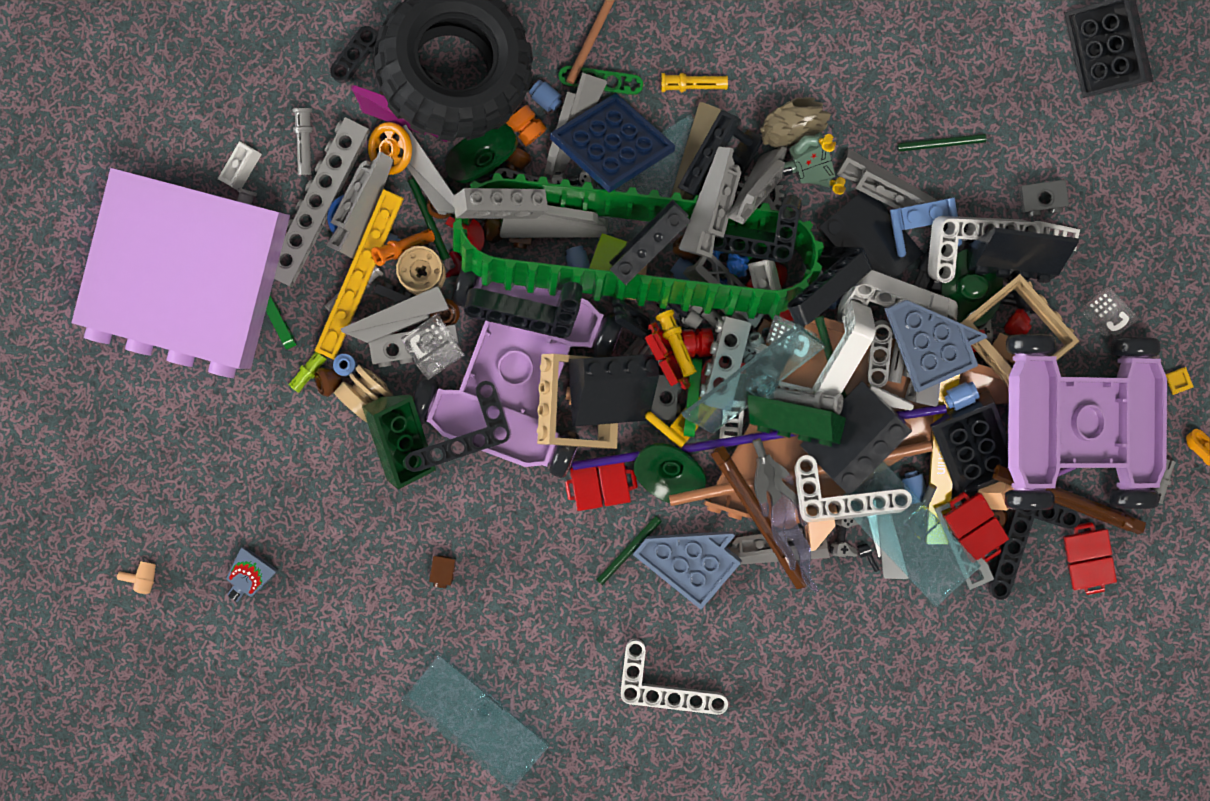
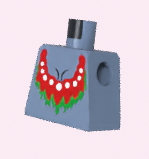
(248, 574)

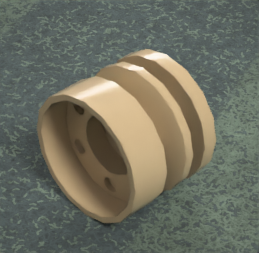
(420, 258)
(364, 391)

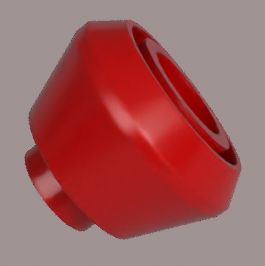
(1018, 323)

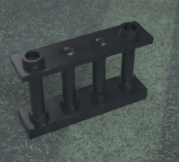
(719, 136)
(649, 242)

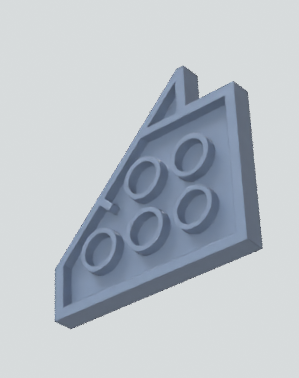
(931, 344)
(691, 562)

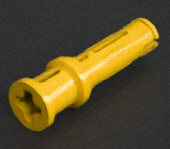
(682, 82)
(673, 334)

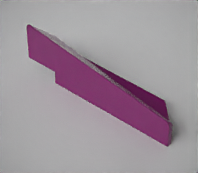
(376, 106)

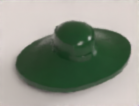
(480, 155)
(971, 290)
(667, 471)

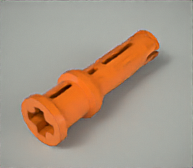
(395, 248)

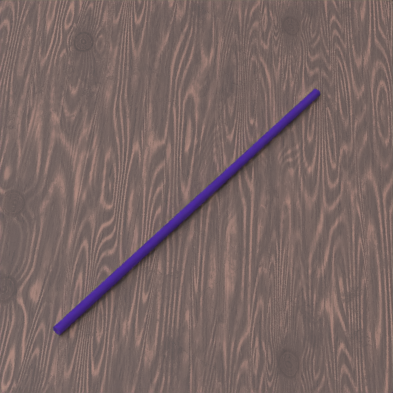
(732, 441)

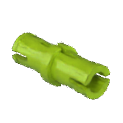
(307, 372)

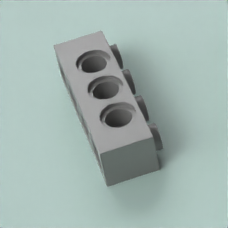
(500, 203)
(740, 330)
(380, 353)

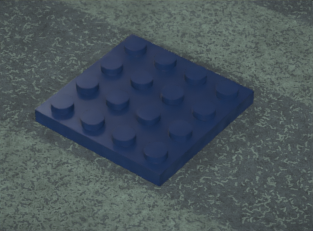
(612, 142)

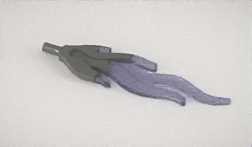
(783, 506)

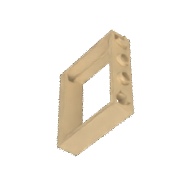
(1039, 306)
(548, 408)

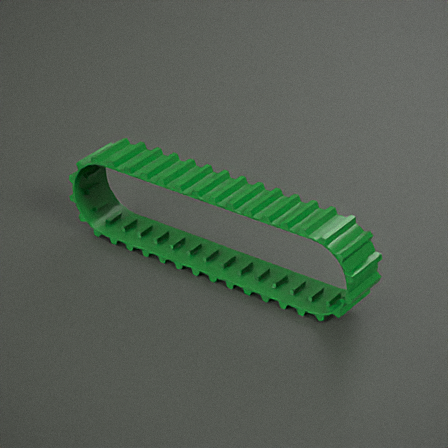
(641, 287)

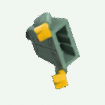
(813, 162)

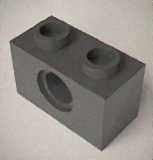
(1054, 190)
(670, 409)

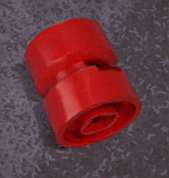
(698, 341)

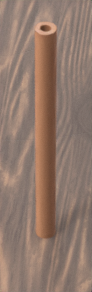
(589, 41)

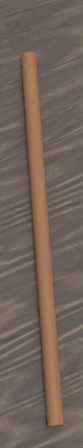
(724, 489)

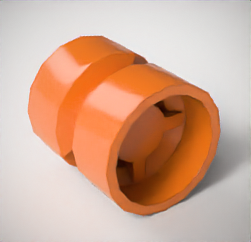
(526, 125)

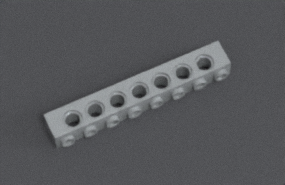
(314, 188)

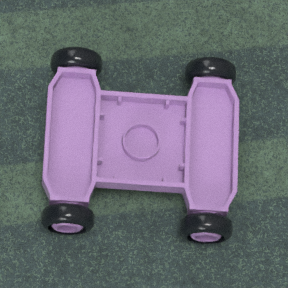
(512, 362)
(1086, 422)

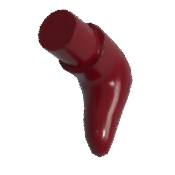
(457, 260)

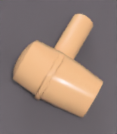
(142, 580)

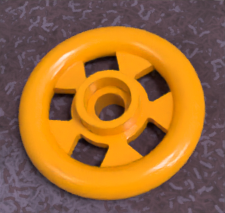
(404, 142)

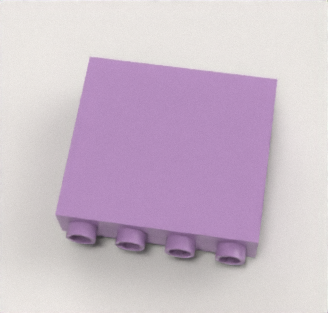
(179, 272)

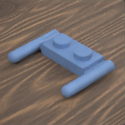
(919, 216)

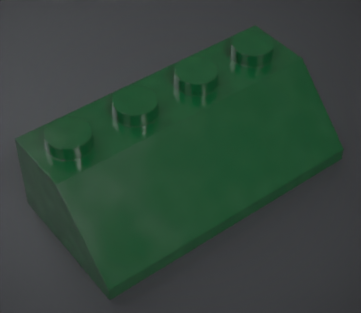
(796, 420)
(395, 435)

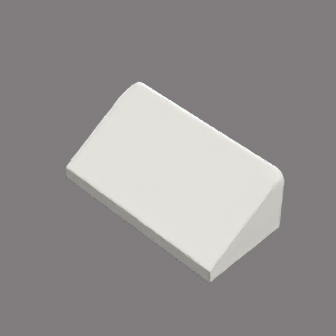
(239, 166)
(764, 275)

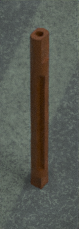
(1082, 505)
(753, 507)

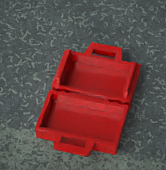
(662, 350)
(609, 483)
(970, 520)
(1087, 549)

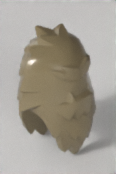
(793, 121)

